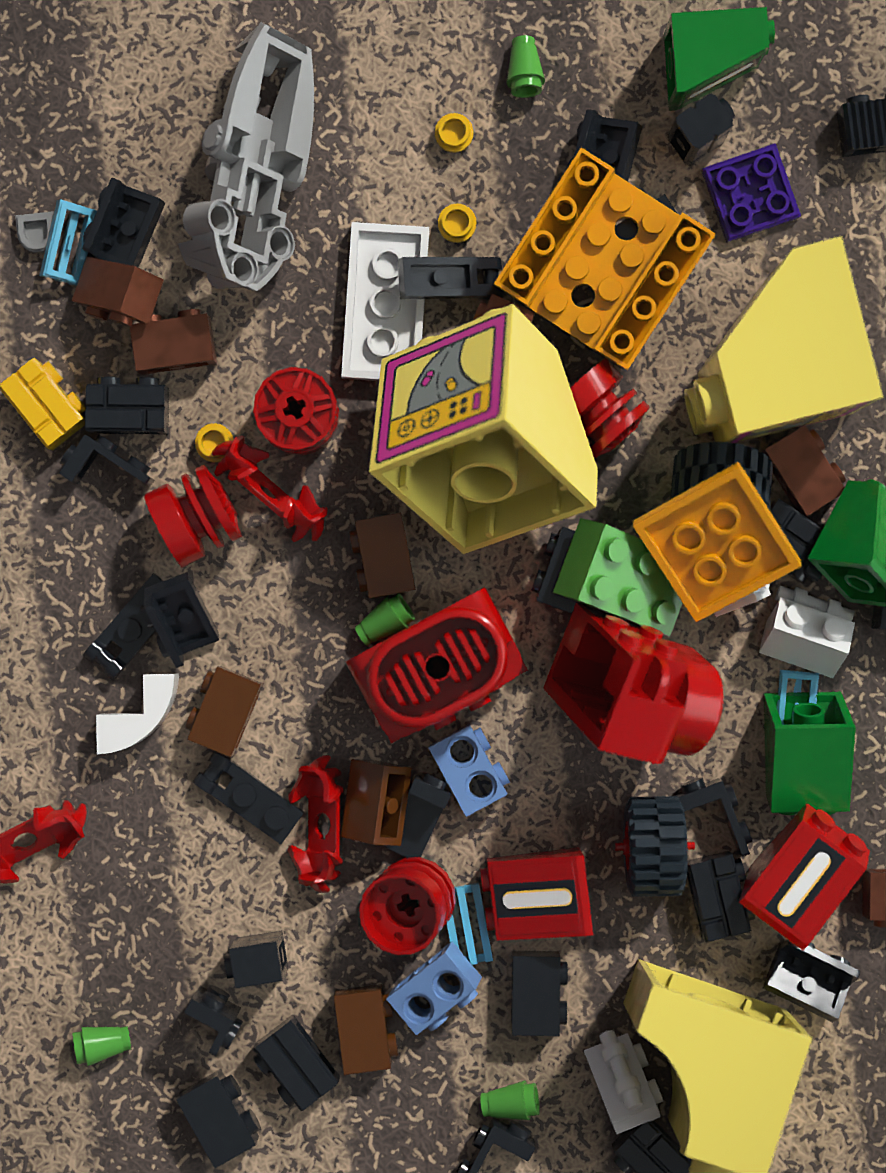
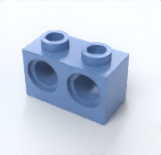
(459, 773)
(430, 984)

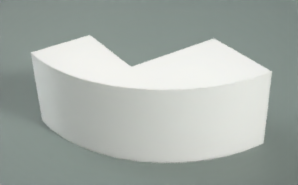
(124, 730)

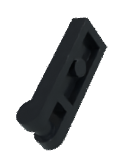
(448, 277)
(127, 631)
(249, 798)

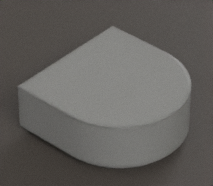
(34, 230)

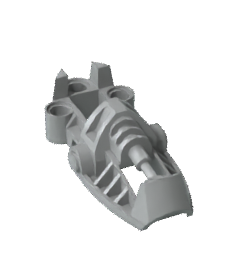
(251, 164)

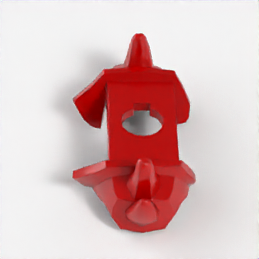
(242, 463)
(323, 796)
(49, 827)

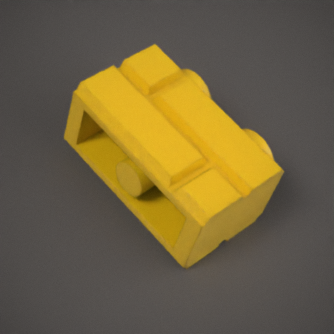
(44, 403)

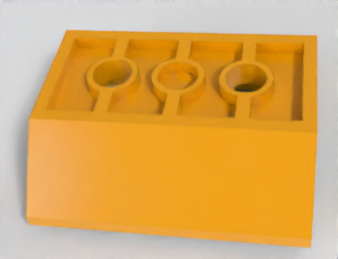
(578, 246)

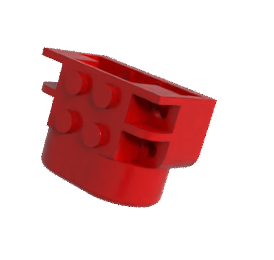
(479, 657)
(634, 688)

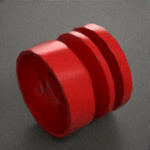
(601, 411)
(318, 419)
(193, 516)
(401, 924)

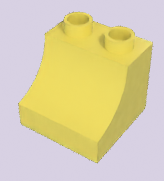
(728, 1063)

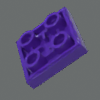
(751, 193)

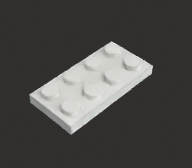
(375, 315)

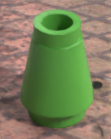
(525, 69)
(385, 620)
(100, 1043)
(511, 1102)

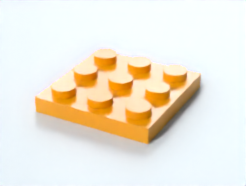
(717, 542)

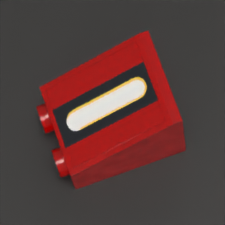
(804, 875)
(538, 895)

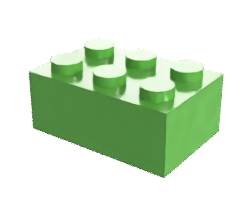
(617, 577)

